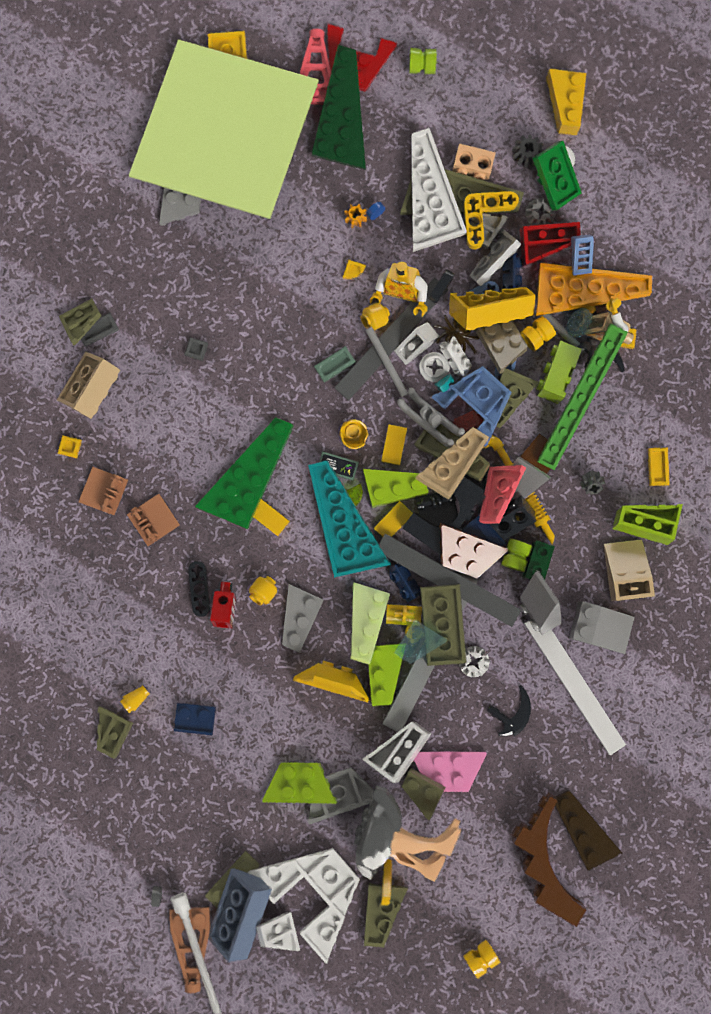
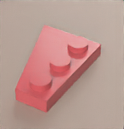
(499, 491)

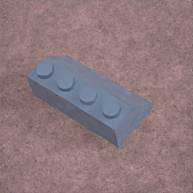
(238, 915)

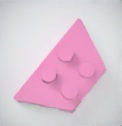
(450, 768)

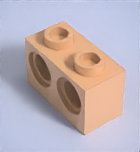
(474, 157)

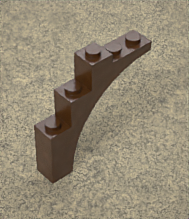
(550, 892)

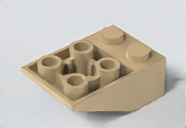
(628, 570)

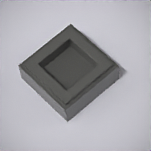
(196, 349)

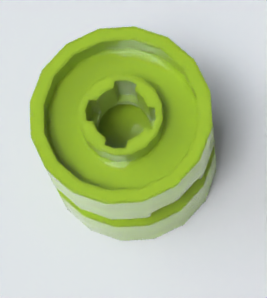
(422, 61)
(517, 555)

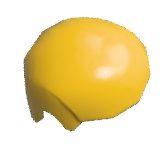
(353, 428)

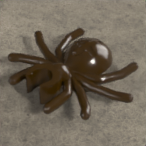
(458, 332)

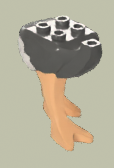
(383, 837)

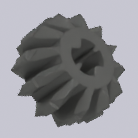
(524, 144)

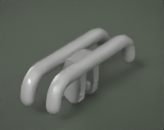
(430, 419)

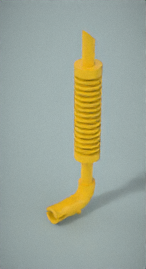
(541, 517)

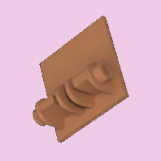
(103, 491)
(153, 519)

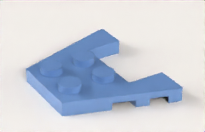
(483, 394)

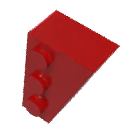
(545, 240)

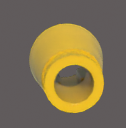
(134, 699)

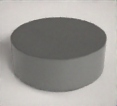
(156, 896)

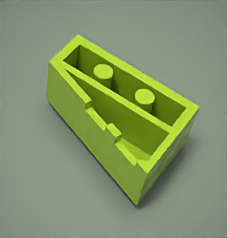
(558, 372)

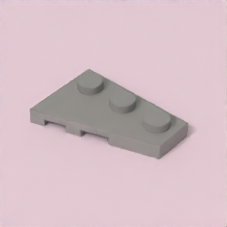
(299, 617)

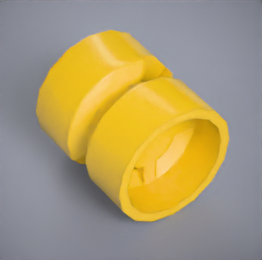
(537, 333)
(482, 959)

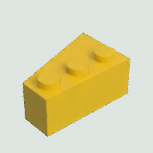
(567, 99)

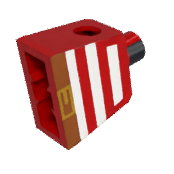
(223, 615)

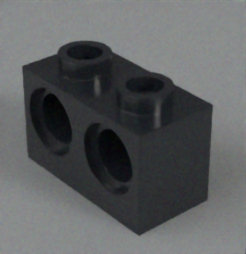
(515, 521)

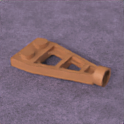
(200, 920)

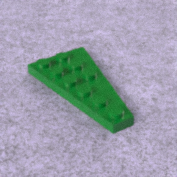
(244, 483)

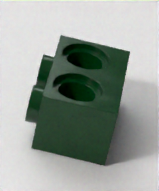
(538, 560)

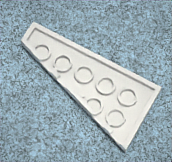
(433, 203)

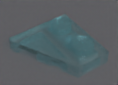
(418, 642)

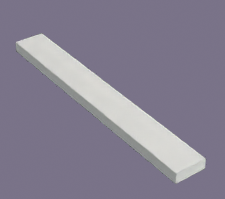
(578, 689)

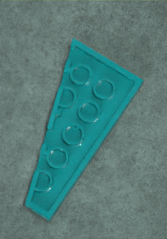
(347, 536)

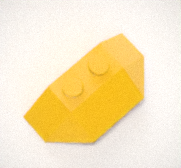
(333, 679)

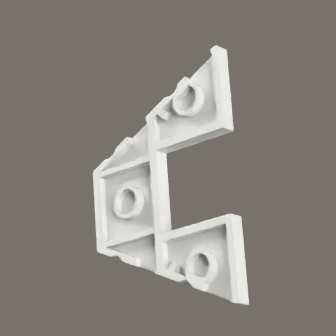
(331, 880)

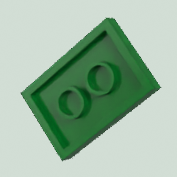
(557, 175)

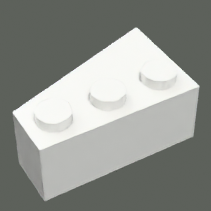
(398, 752)

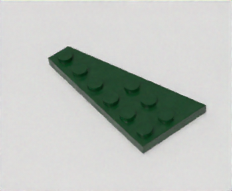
(340, 124)

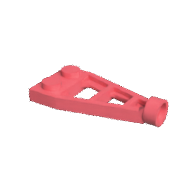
(317, 45)

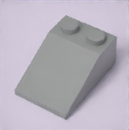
(540, 605)
(601, 627)

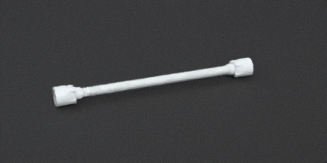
(181, 906)

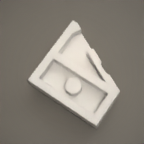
(279, 933)

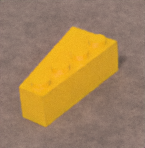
(492, 307)

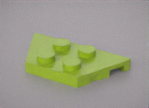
(299, 785)

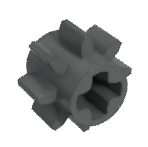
(592, 482)

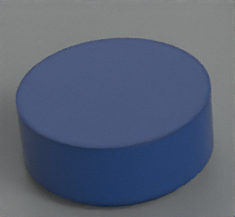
(375, 210)

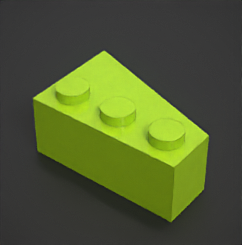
(392, 486)
(649, 522)
(384, 674)

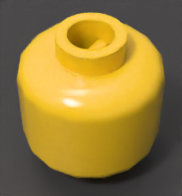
(375, 316)
(263, 590)

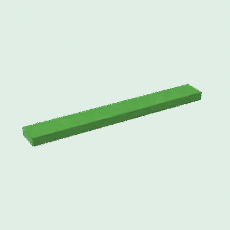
(582, 396)

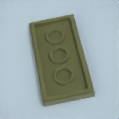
(444, 616)

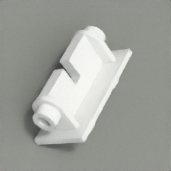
(459, 363)

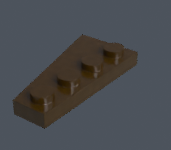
(588, 837)

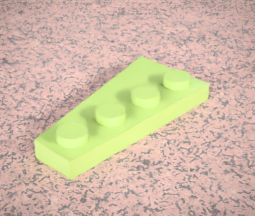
(367, 617)

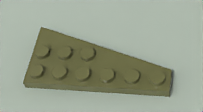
(463, 186)

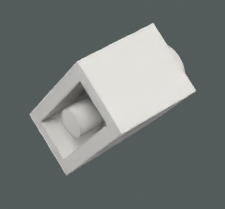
(416, 343)

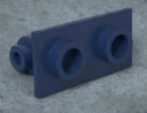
(514, 279)
(407, 590)

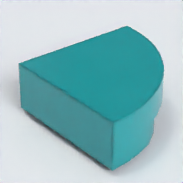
(443, 384)

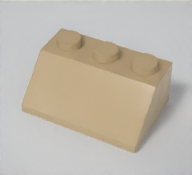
(88, 384)

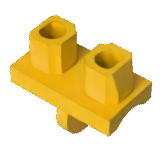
(403, 614)

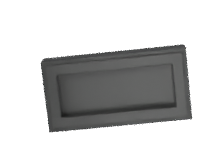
(102, 328)

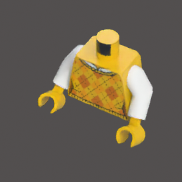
(402, 283)

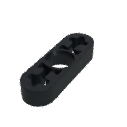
(192, 584)

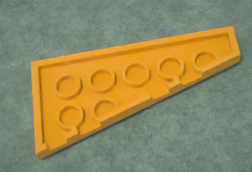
(562, 291)

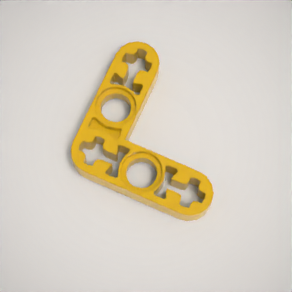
(480, 207)

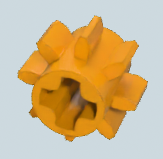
(355, 221)

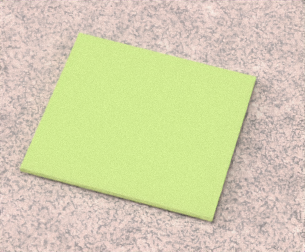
(224, 128)

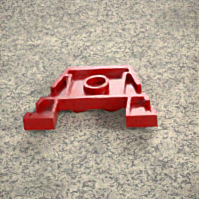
(367, 64)

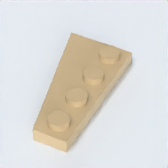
(450, 468)

